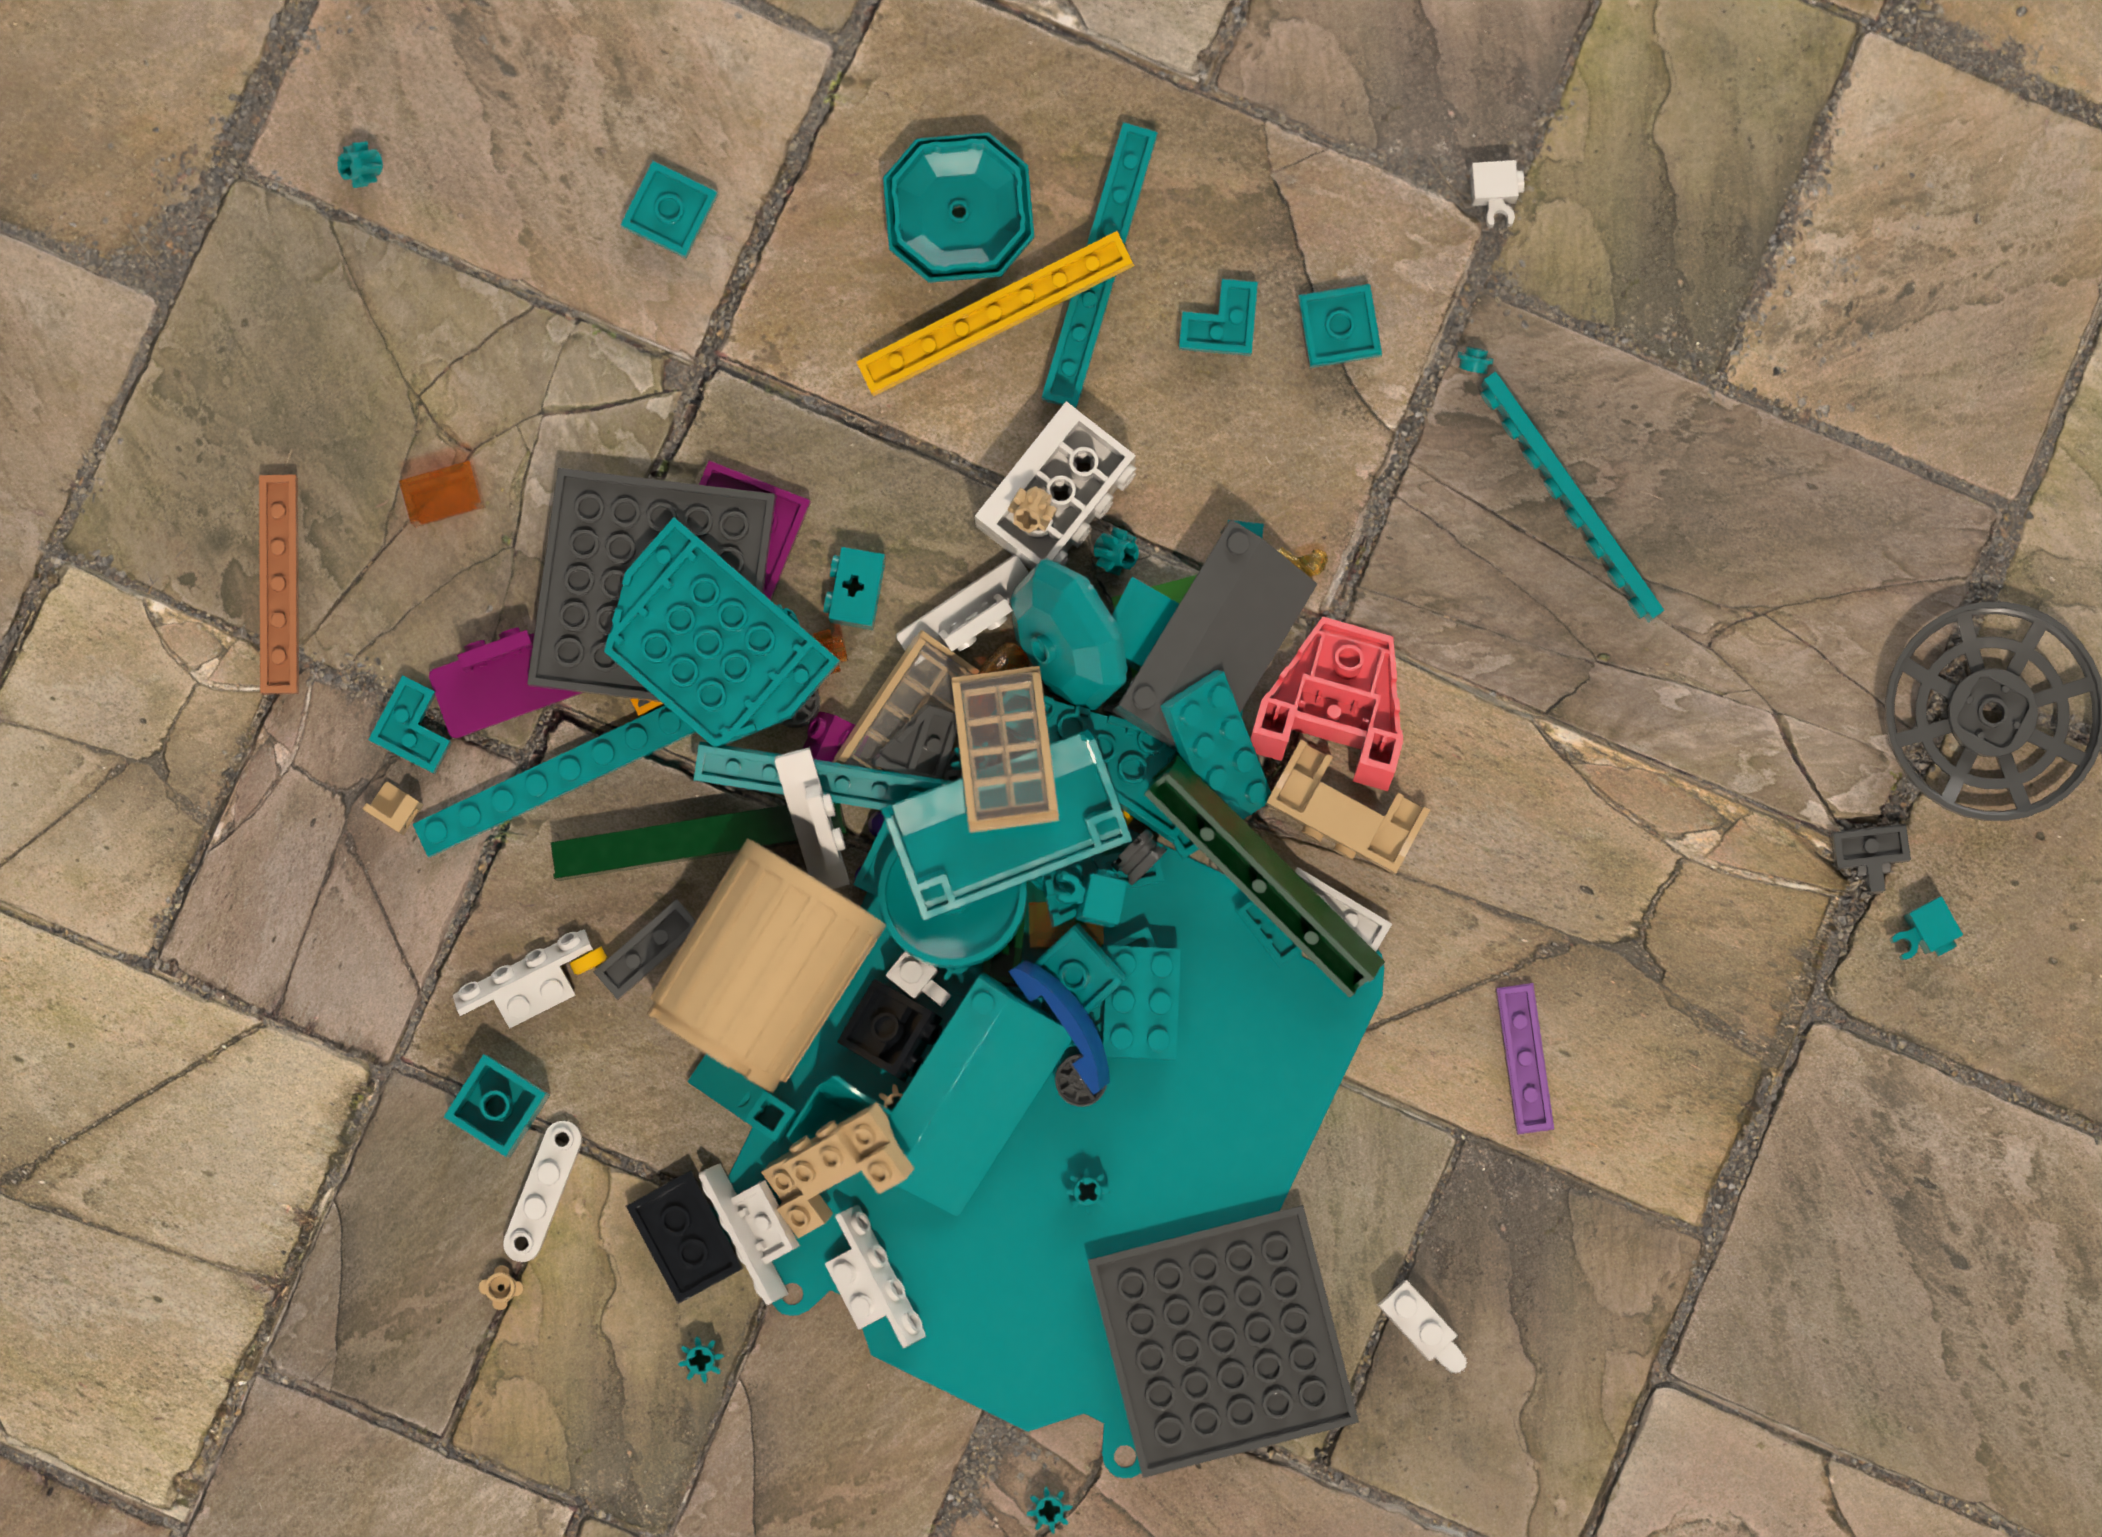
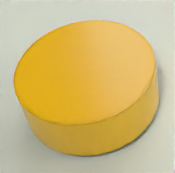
(588, 961)

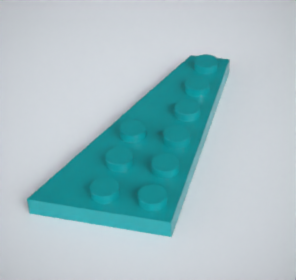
(1128, 754)

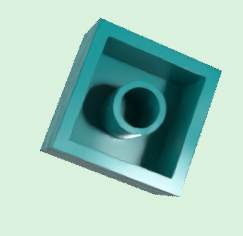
(496, 1106)

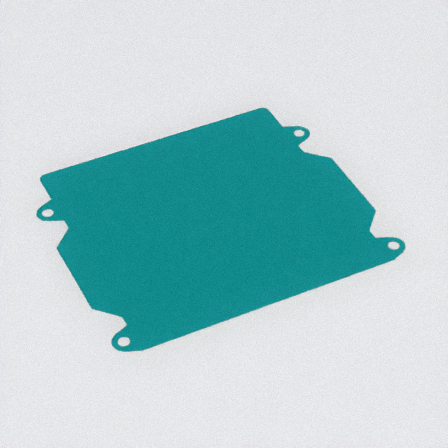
(1177, 1144)

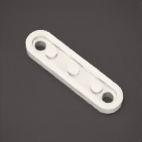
(543, 1191)

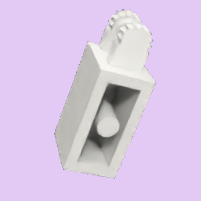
(1423, 1326)

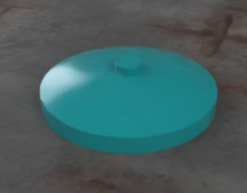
(956, 936)

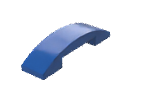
(1073, 1017)

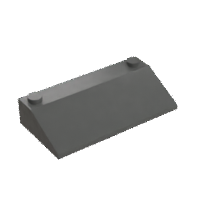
(1225, 623)

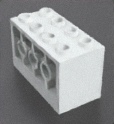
(1053, 467)

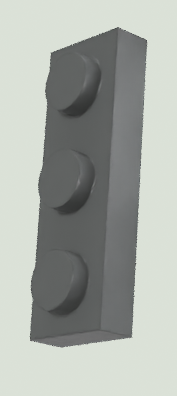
(646, 950)

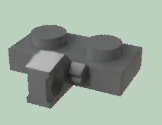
(1871, 852)

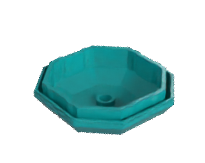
(949, 174)
(1068, 635)

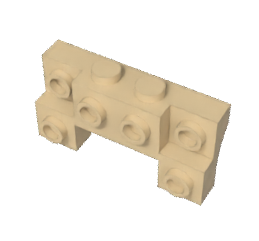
(1341, 819)
(830, 1157)

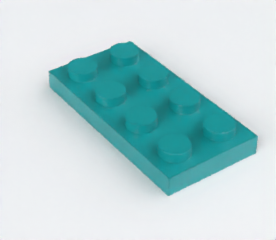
(1217, 744)

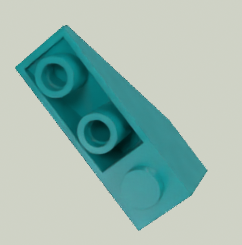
(743, 1098)

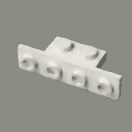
(971, 609)
(812, 818)
(529, 984)
(754, 1228)
(869, 1282)

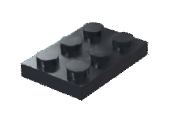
(684, 1237)

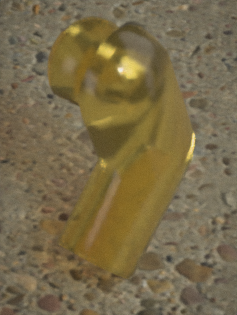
(1310, 564)

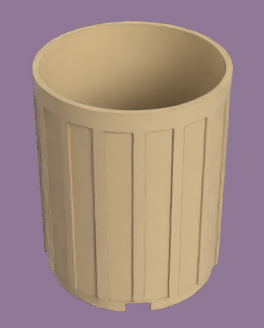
(763, 966)

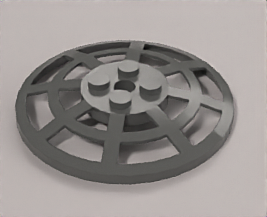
(2013, 697)

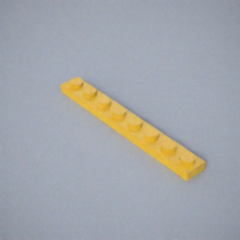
(995, 313)

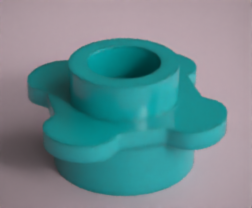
(1475, 360)

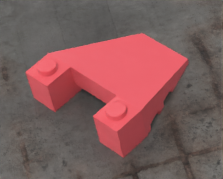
(1340, 692)

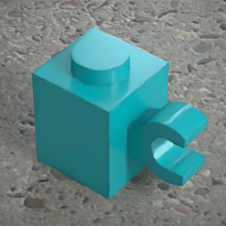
(1098, 898)
(1931, 928)

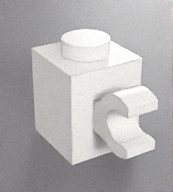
(1496, 186)
(917, 977)

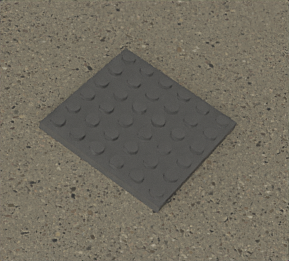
(596, 535)
(1223, 1341)

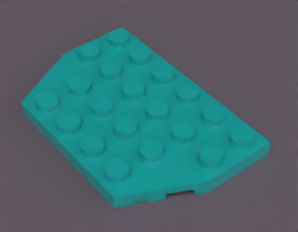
(711, 641)

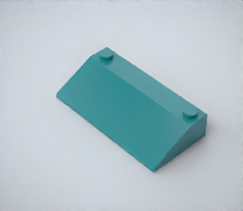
(958, 867)
(974, 1091)

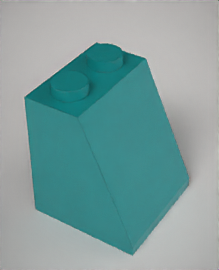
(1142, 618)

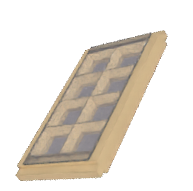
(917, 679)
(1005, 749)

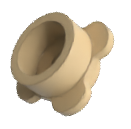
(490, 1287)

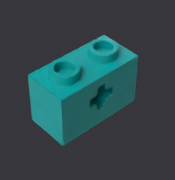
(868, 570)

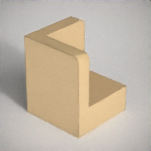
(394, 808)

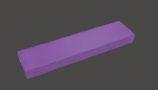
(1525, 1058)

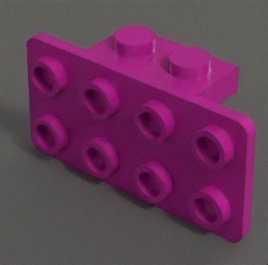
(490, 684)

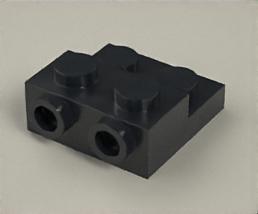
(891, 1031)

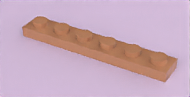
(278, 584)

